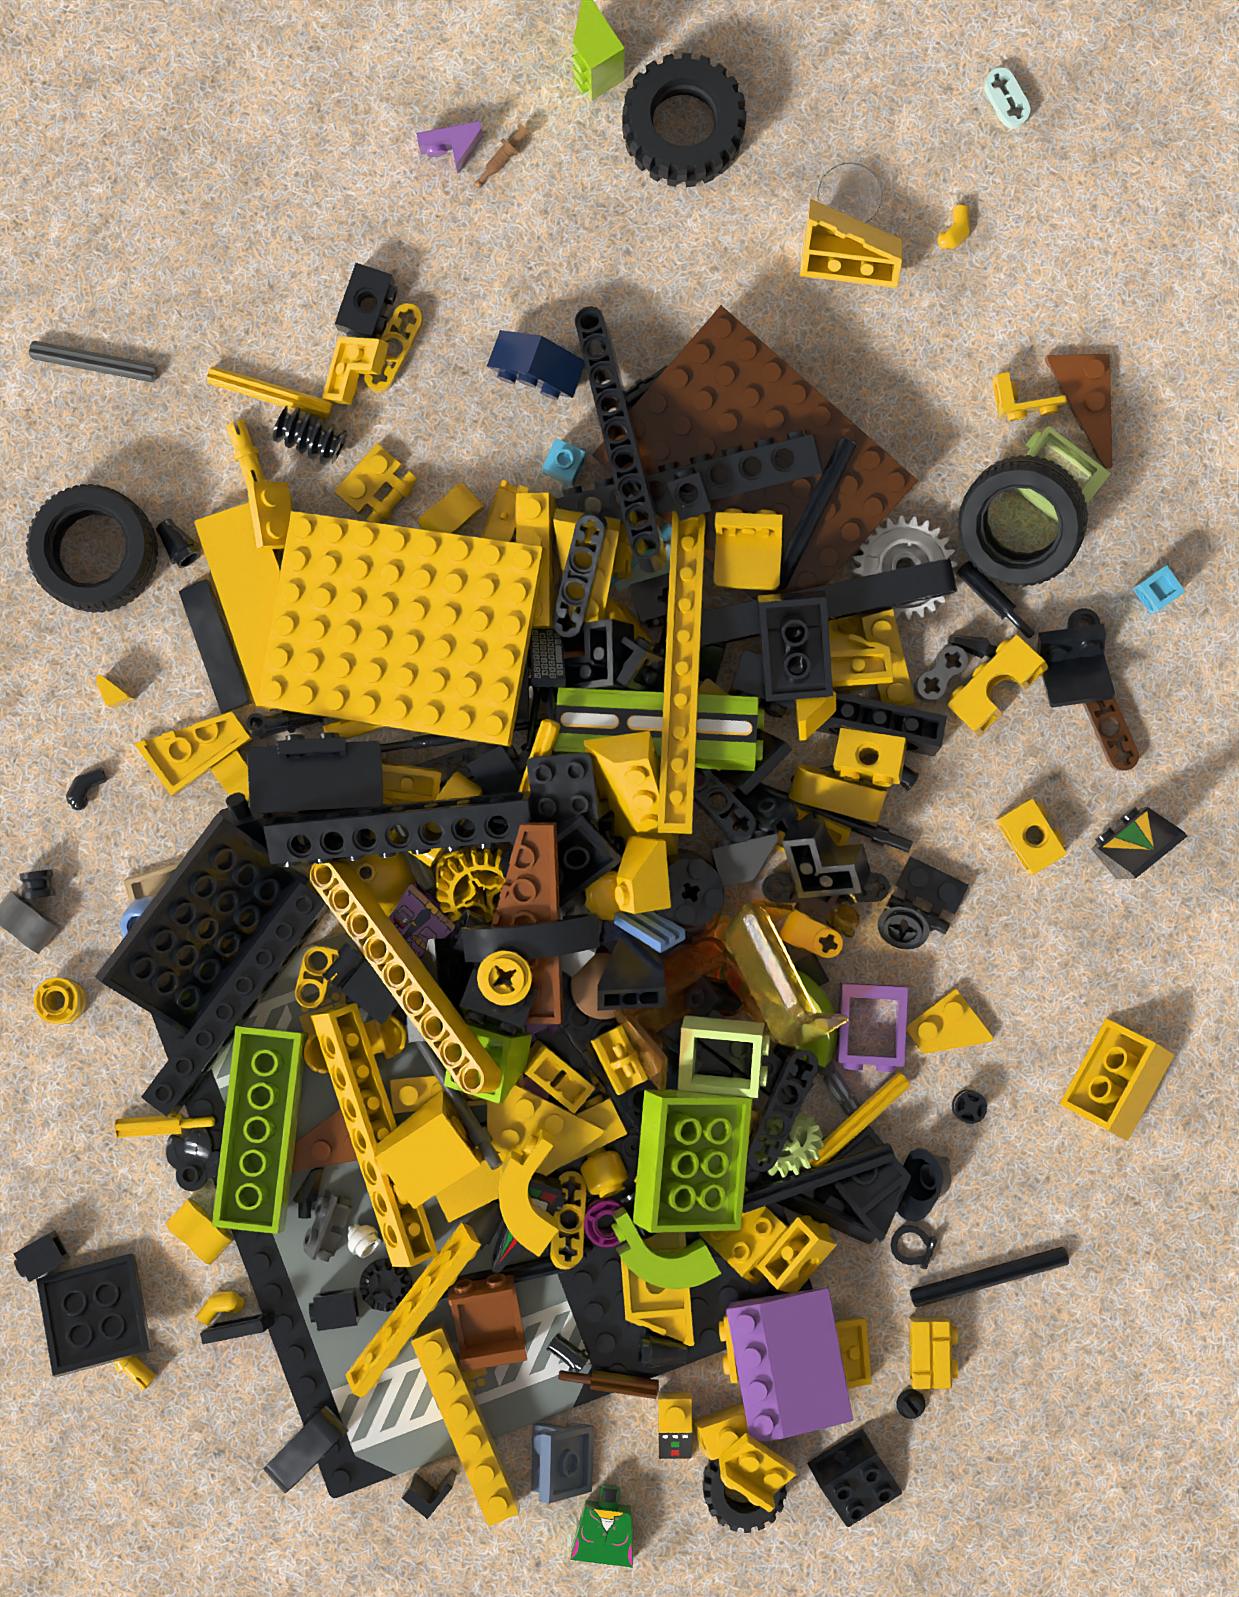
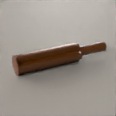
(614, 1383)

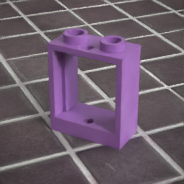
(872, 991)

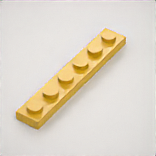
(412, 1310)

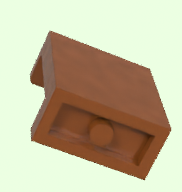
(487, 1322)

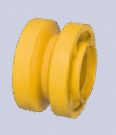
(45, 1000)

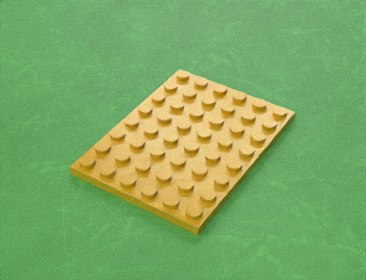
(401, 627)

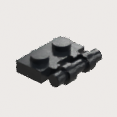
(933, 886)

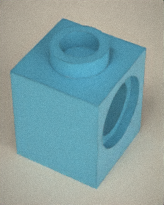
(564, 462)
(1158, 590)

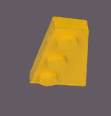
(191, 752)

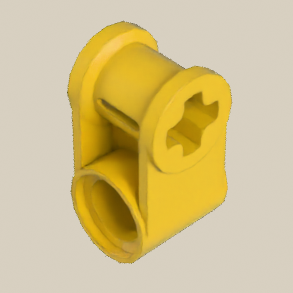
(805, 934)

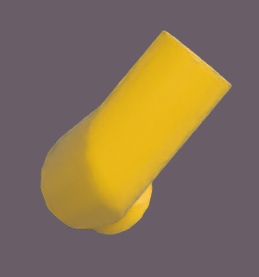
(958, 231)
(220, 1302)

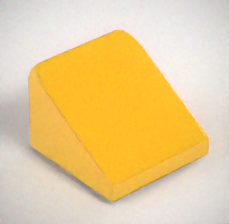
(112, 693)

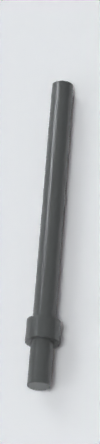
(479, 1135)

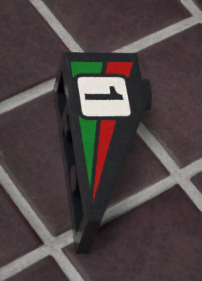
(549, 1196)

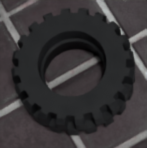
(694, 79)

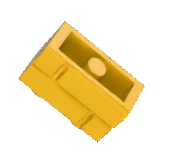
(931, 1352)

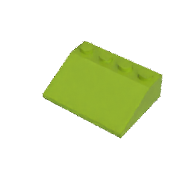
(692, 1161)

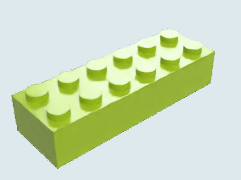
(259, 1129)

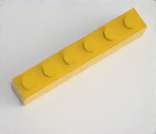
(483, 1183)
(466, 1424)

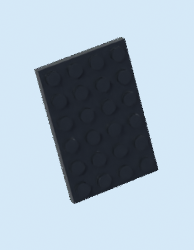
(199, 925)

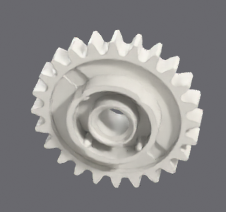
(903, 543)

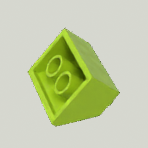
(596, 53)

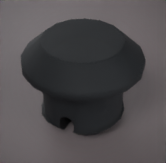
(911, 1404)

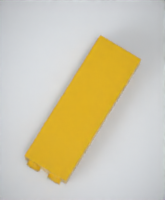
(245, 583)

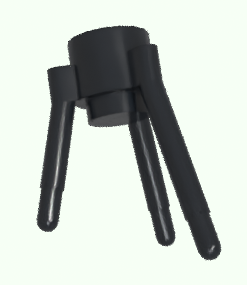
(547, 695)

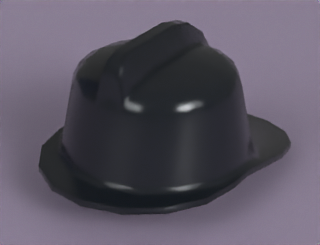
(928, 1182)

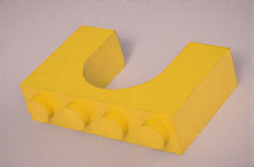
(537, 528)

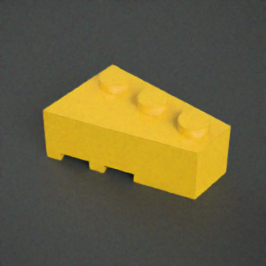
(848, 249)
(564, 528)

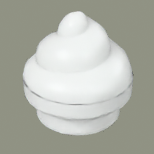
(362, 1240)

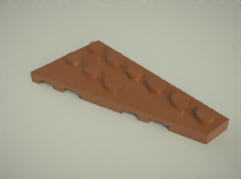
(533, 896)

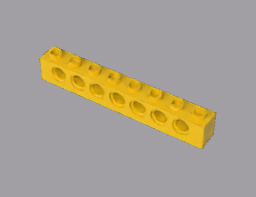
(369, 1122)

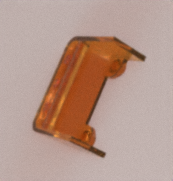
(681, 971)

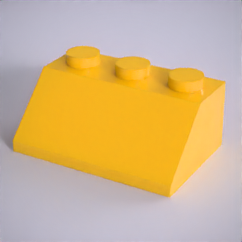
(1117, 1079)

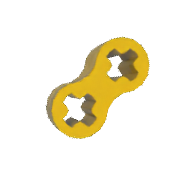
(452, 511)
(233, 774)
(195, 1229)

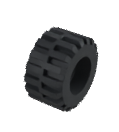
(736, 1513)

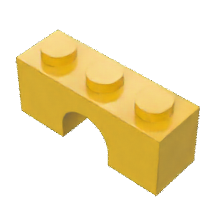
(1012, 662)

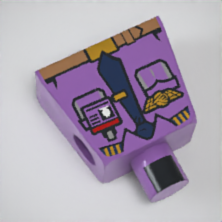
(420, 919)

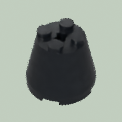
(700, 908)

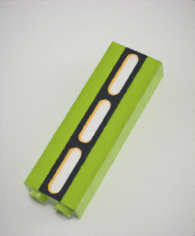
(724, 724)

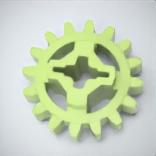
(799, 1147)

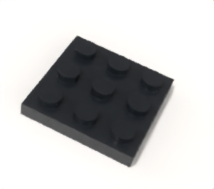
(94, 1315)

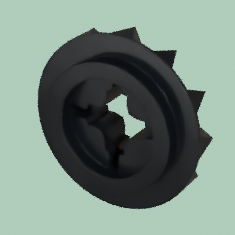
(891, 931)
(370, 1281)

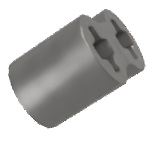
(940, 673)
(26, 922)

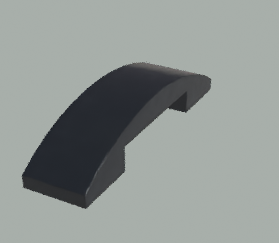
(533, 939)

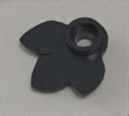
(194, 1154)

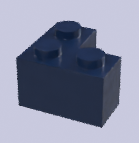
(535, 363)

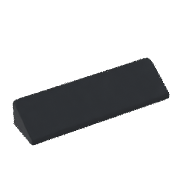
(215, 646)
(823, 1205)

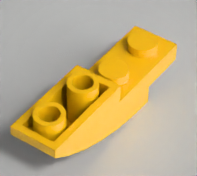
(413, 1092)

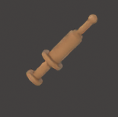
(503, 154)

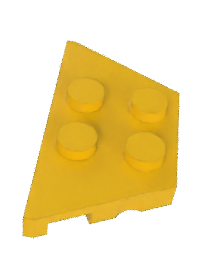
(526, 1115)
(657, 1307)

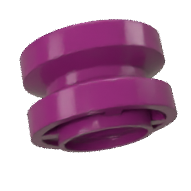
(593, 1211)

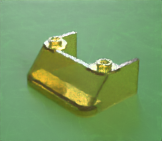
(773, 977)

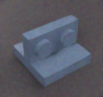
(561, 1461)

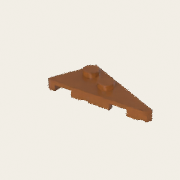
(1088, 391)
(324, 1145)

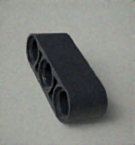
(305, 1449)

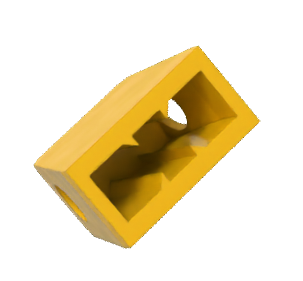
(720, 1430)

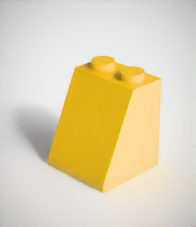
(427, 1152)

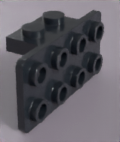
(314, 774)

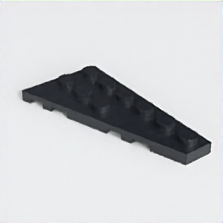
(582, 1029)

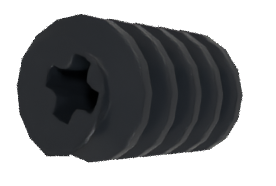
(308, 436)

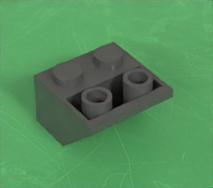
(742, 860)

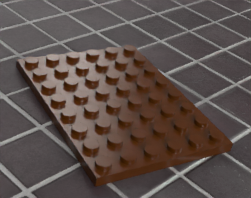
(738, 391)

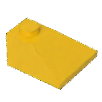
(643, 876)

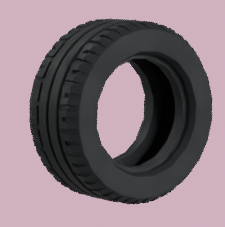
(59, 515)
(1021, 567)

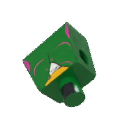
(604, 1531)

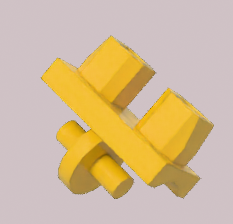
(619, 1060)

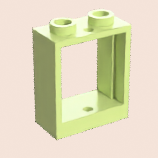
(1096, 472)
(723, 1030)

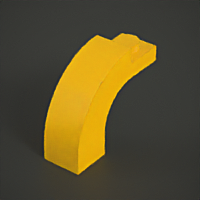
(522, 1216)

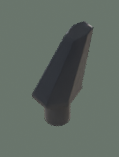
(974, 645)
(308, 1193)

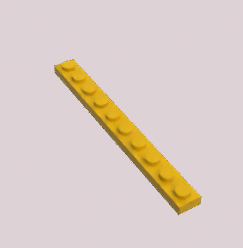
(681, 675)

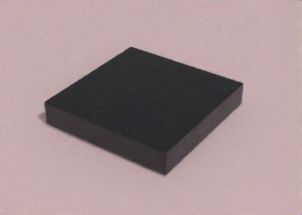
(745, 781)

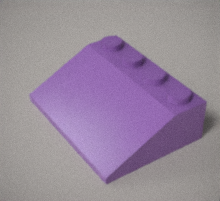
(789, 1364)

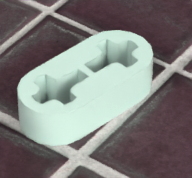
(1000, 101)

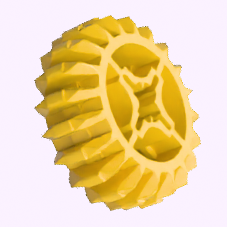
(471, 865)

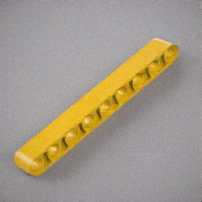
(417, 980)

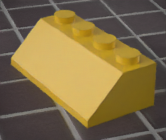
(630, 779)

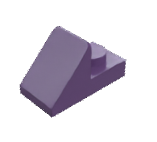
(460, 138)

